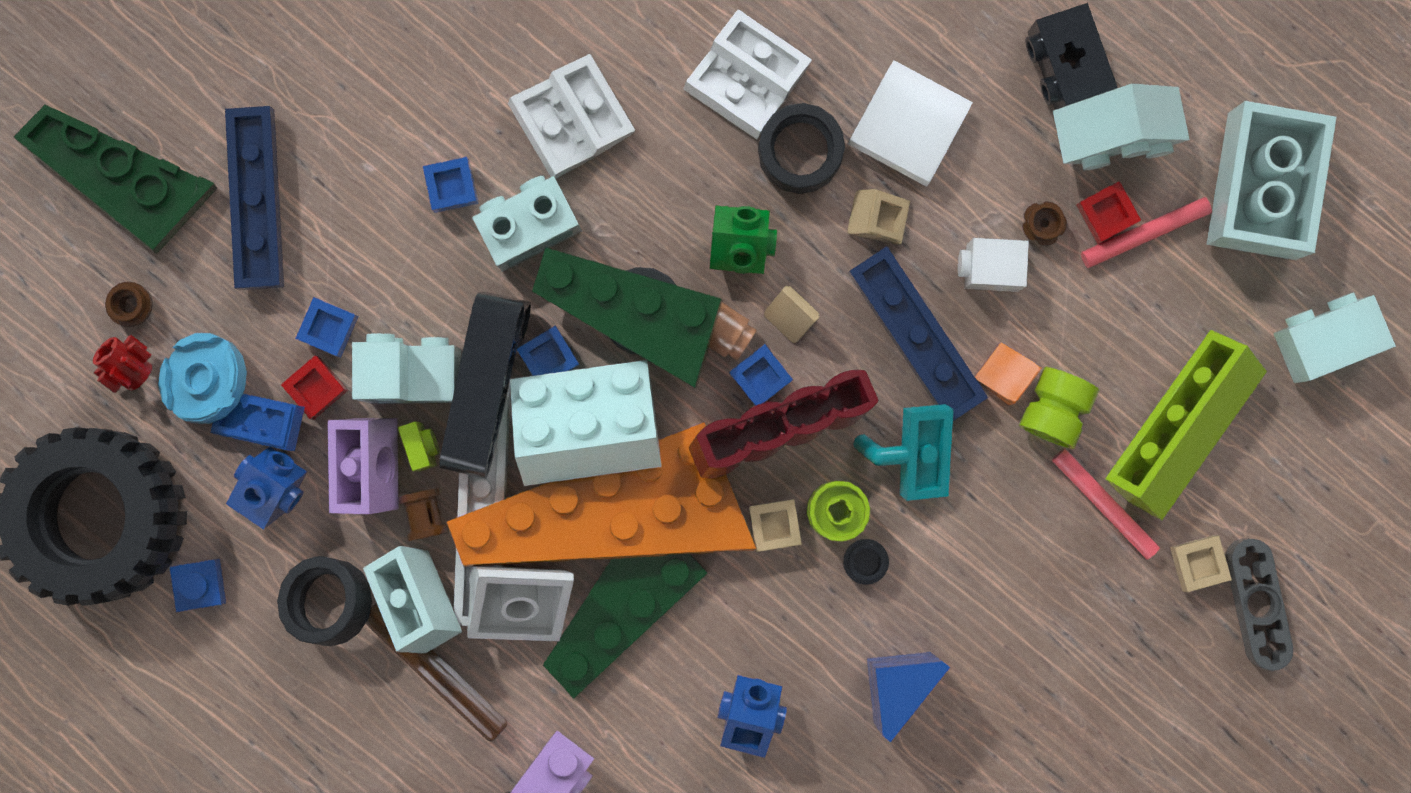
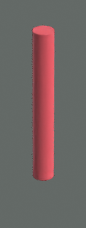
(1146, 232)
(1105, 504)

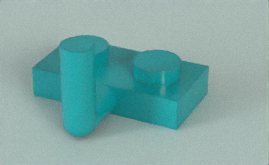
(923, 453)

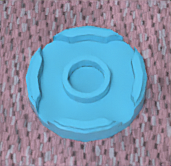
(202, 378)

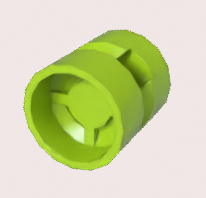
(1060, 403)
(838, 510)

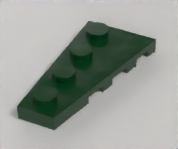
(130, 186)
(643, 314)

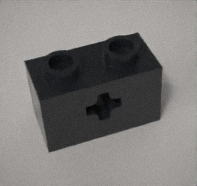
(1077, 38)

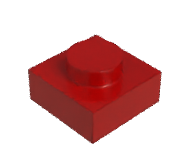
(1108, 212)
(314, 387)

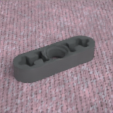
(1256, 638)

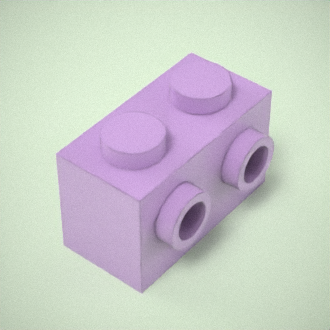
(556, 769)

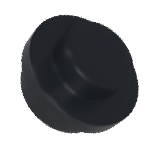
(865, 561)

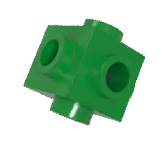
(741, 239)

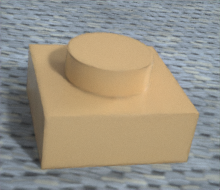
(775, 525)
(1200, 563)

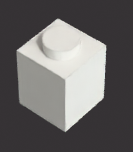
(994, 264)

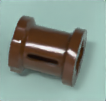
(423, 514)

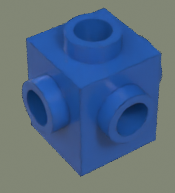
(266, 487)
(751, 715)

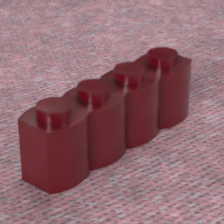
(771, 425)

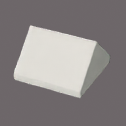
(518, 603)

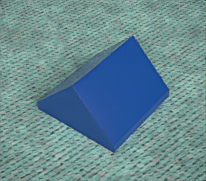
(900, 687)

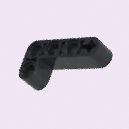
(483, 382)

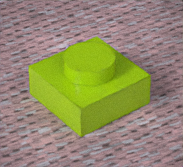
(419, 445)

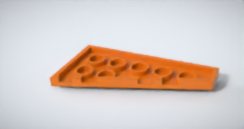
(610, 516)

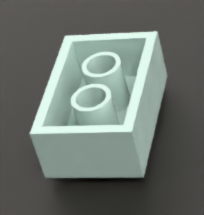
(1271, 180)
(584, 423)

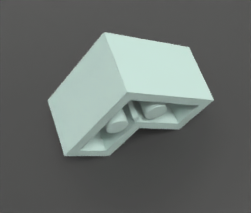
(1121, 121)
(398, 373)

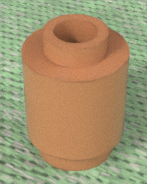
(731, 333)

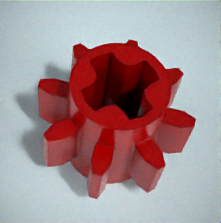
(122, 363)

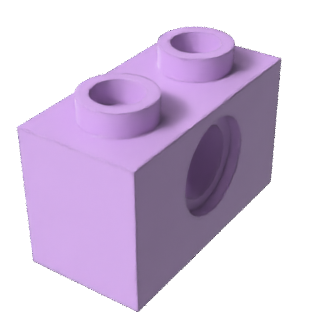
(363, 465)

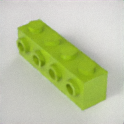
(1186, 424)

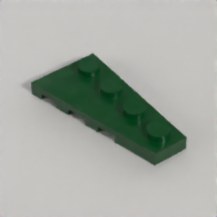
(617, 612)

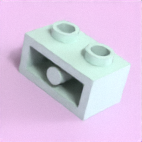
(526, 222)
(1333, 339)
(412, 600)

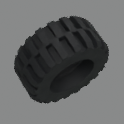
(31, 508)

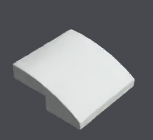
(747, 74)
(571, 116)
(910, 123)

